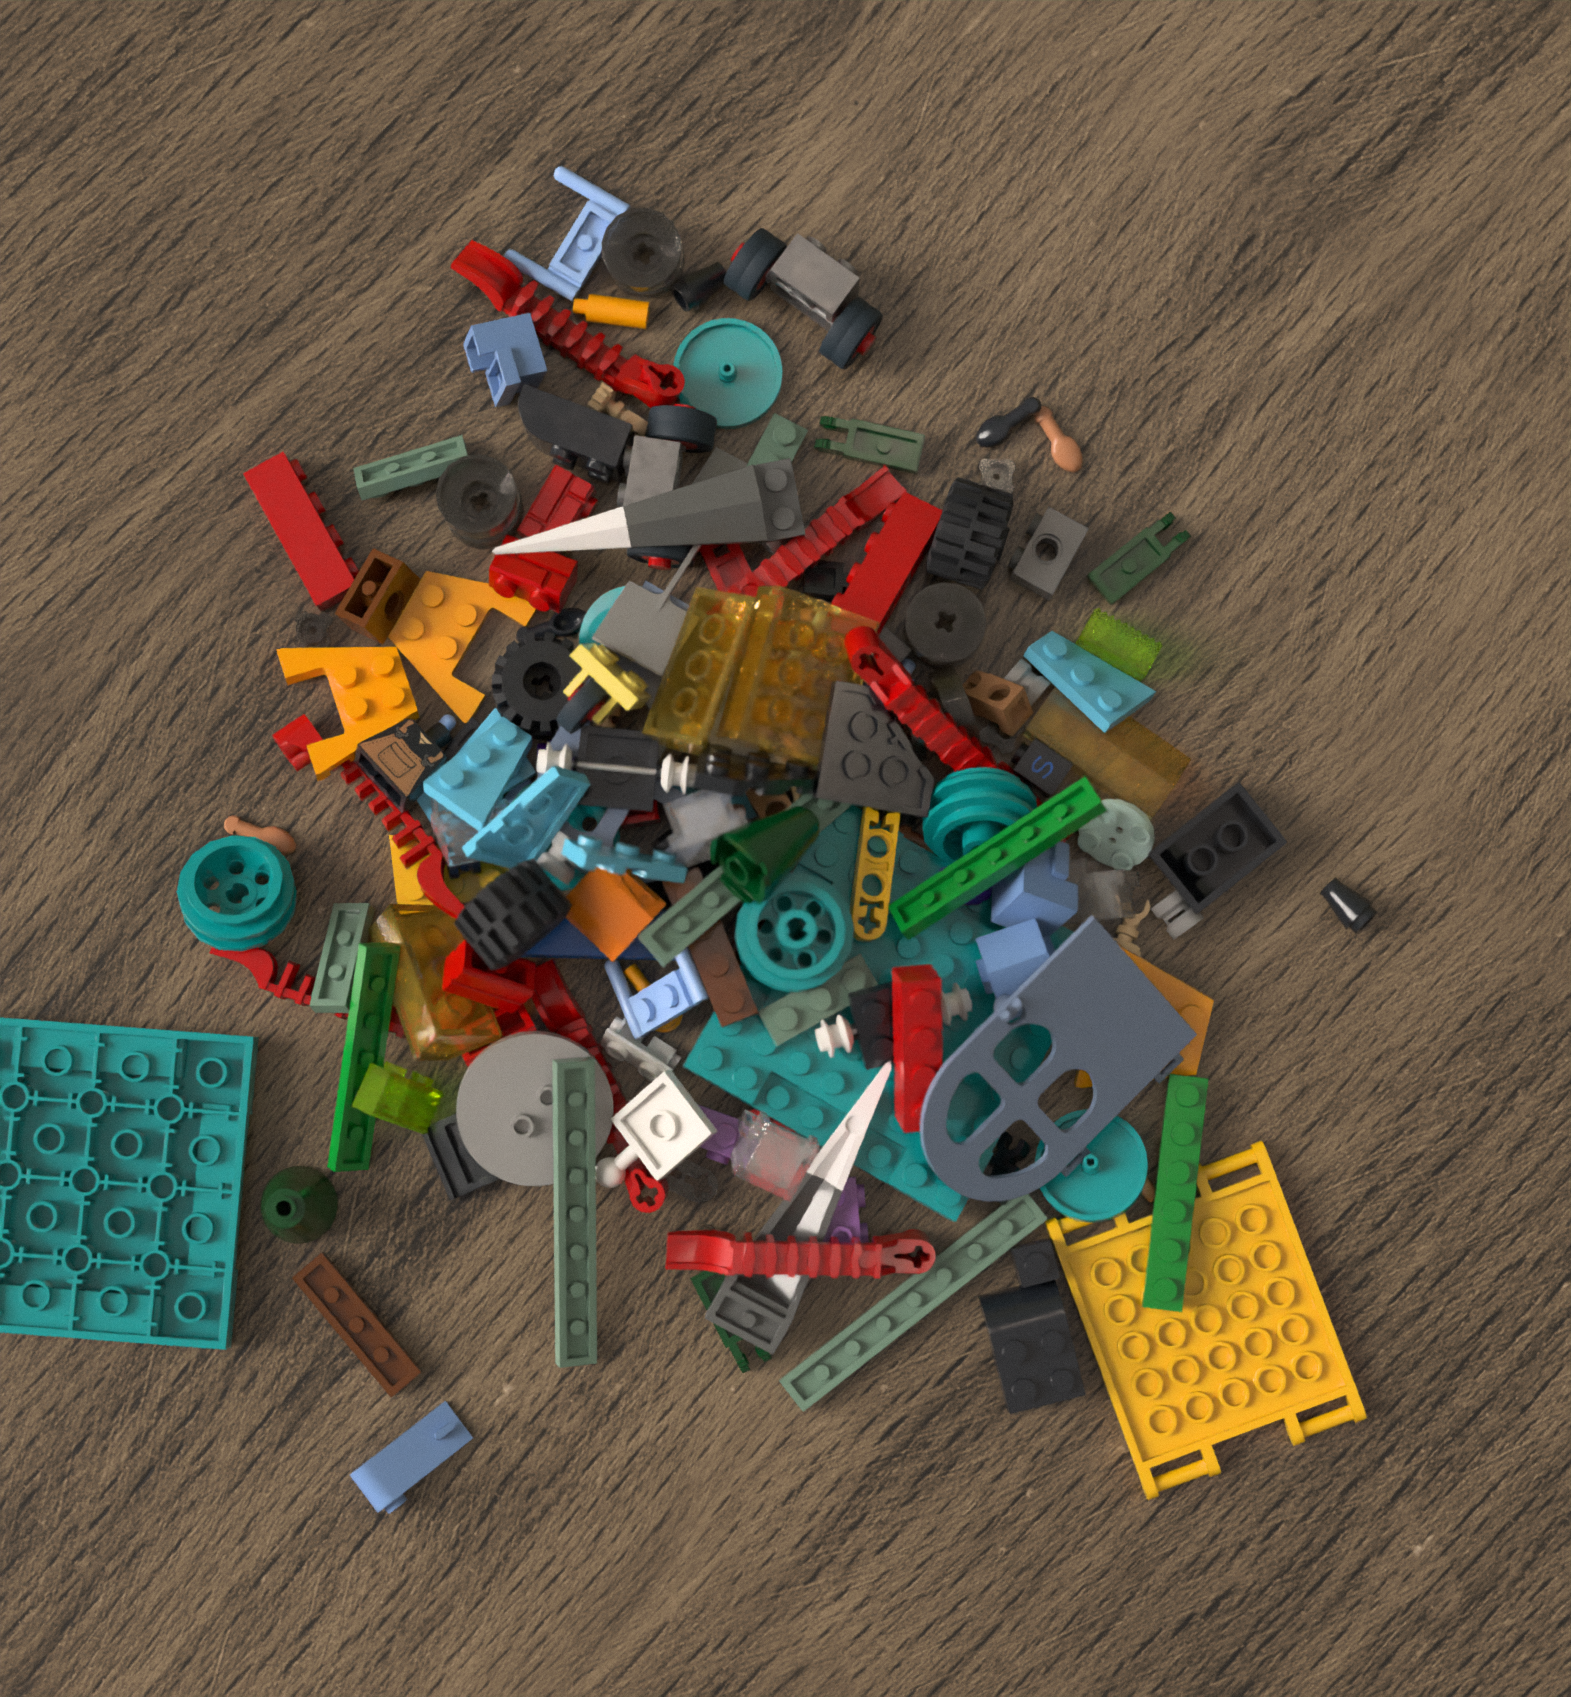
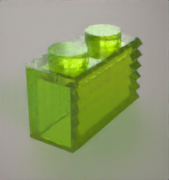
(1118, 644)
(398, 1098)

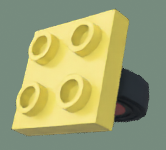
(603, 692)

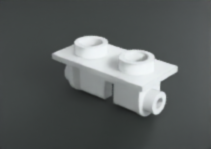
(649, 1060)

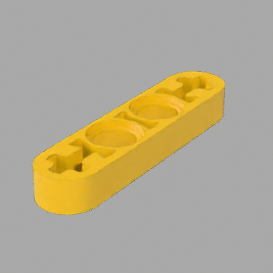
(879, 867)

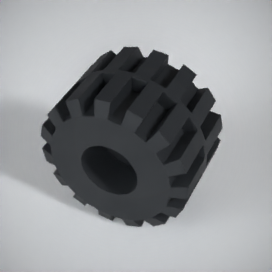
(970, 533)
(530, 664)
(512, 914)

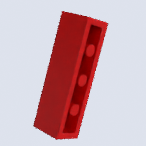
(302, 530)
(890, 559)
(915, 1039)

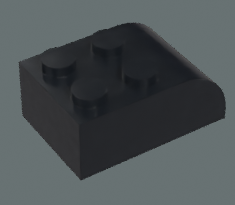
(575, 434)
(1217, 848)
(1031, 1346)

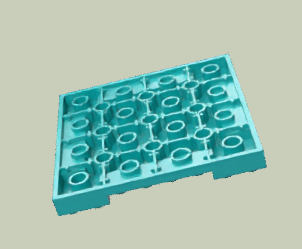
(816, 1092)
(121, 1181)

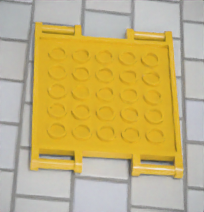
(1248, 1333)

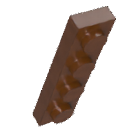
(716, 962)
(357, 1324)

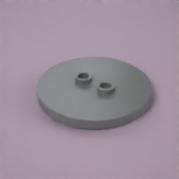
(508, 1106)

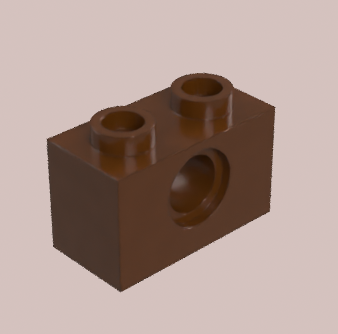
(377, 596)

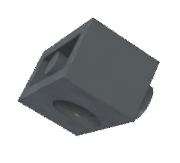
(1040, 575)

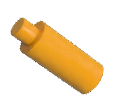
(613, 310)

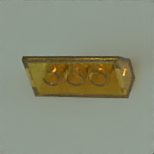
(700, 669)
(1123, 762)
(433, 1020)

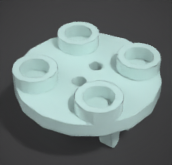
(1130, 843)

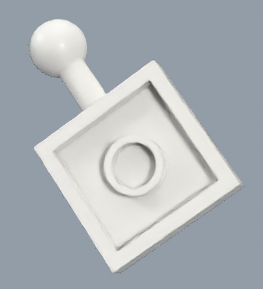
(661, 1130)

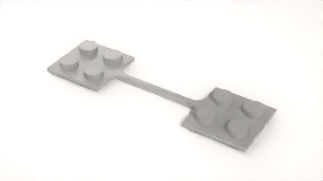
(646, 623)

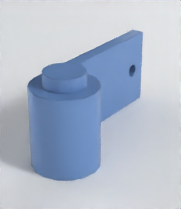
(410, 1458)

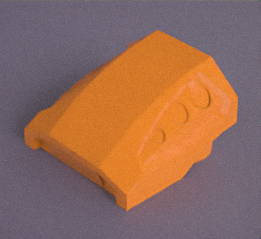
(612, 909)

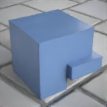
(508, 354)
(1037, 892)
(1012, 957)

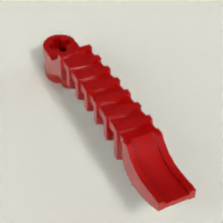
(503, 284)
(822, 535)
(912, 706)
(430, 873)
(265, 970)
(565, 1017)
(722, 1254)

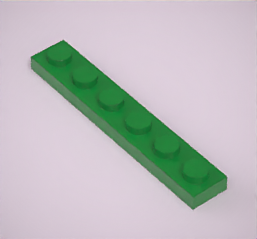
(997, 858)
(363, 1045)
(1175, 1193)

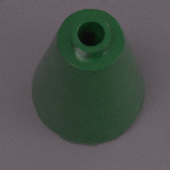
(763, 852)
(312, 1203)

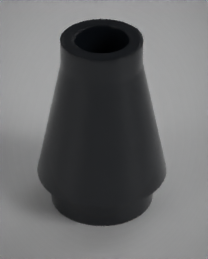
(698, 286)
(1348, 905)

